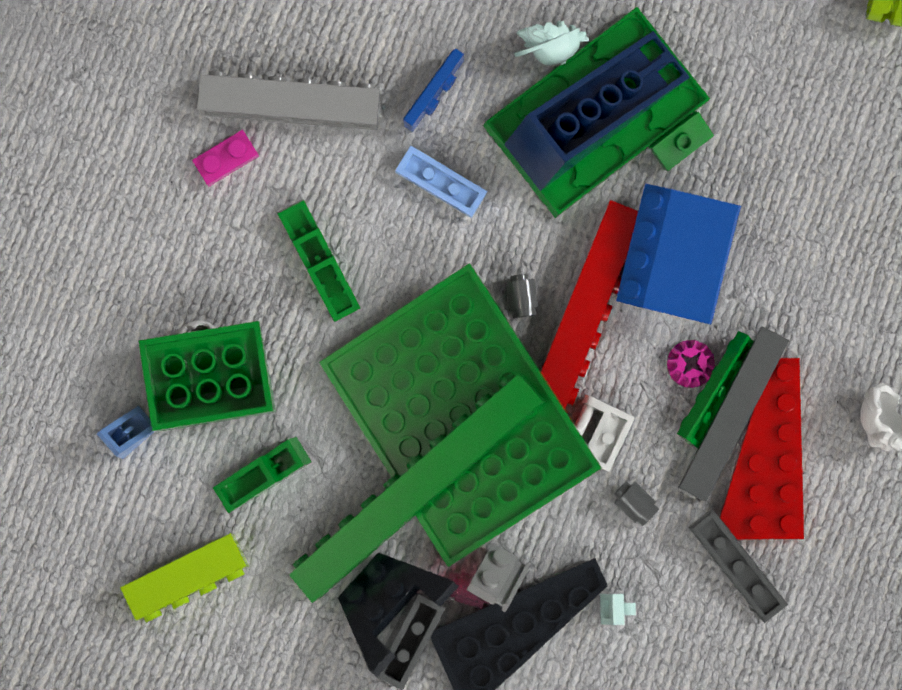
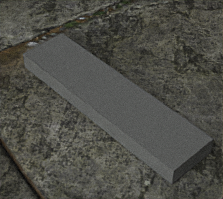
(738, 565)

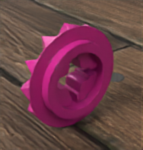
(676, 363)

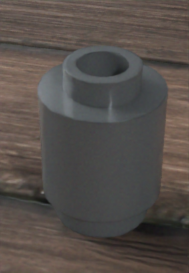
(521, 296)
(635, 503)

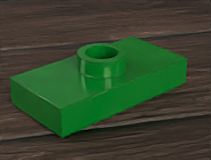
(681, 141)

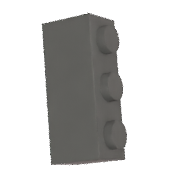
(410, 638)

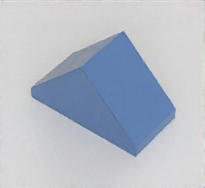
(126, 432)

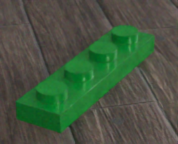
(710, 398)

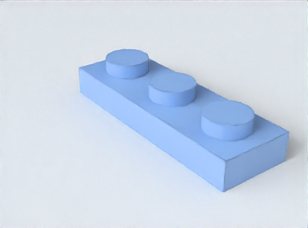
(441, 181)

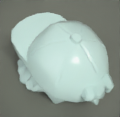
(550, 42)

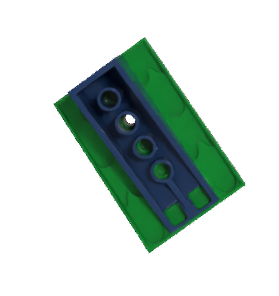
(596, 112)

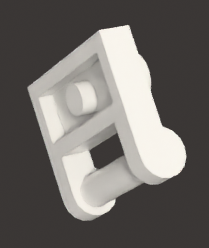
(609, 432)

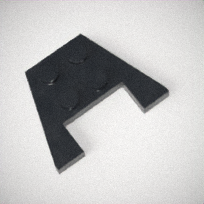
(380, 595)

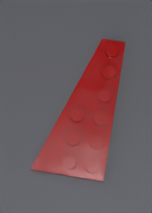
(768, 473)

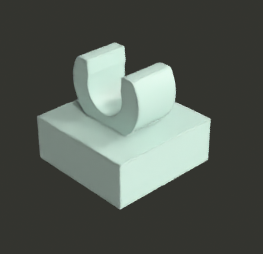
(613, 609)

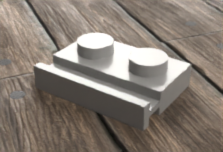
(498, 577)

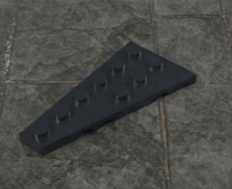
(494, 644)

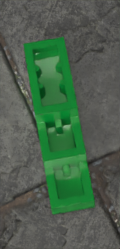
(318, 260)

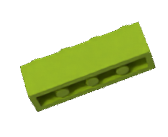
(185, 577)

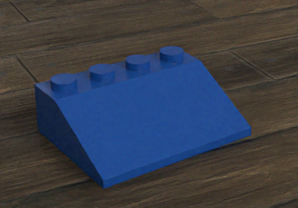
(678, 253)

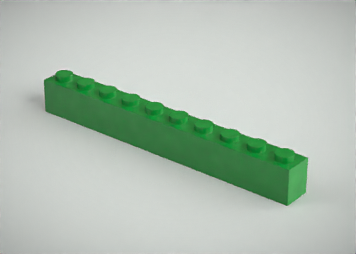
(417, 487)

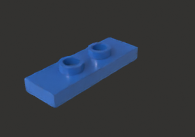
(442, 80)

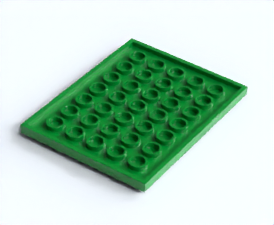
(430, 368)

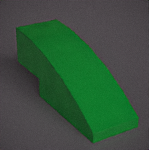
(262, 474)

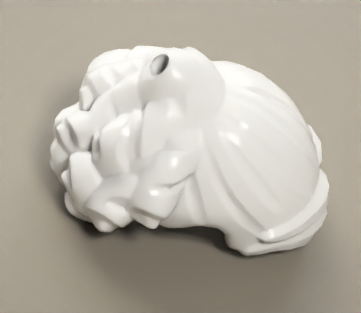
(881, 418)

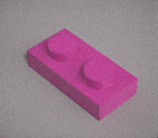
(225, 158)

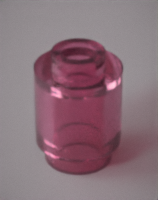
(462, 595)

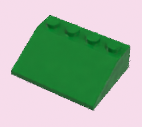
(206, 376)

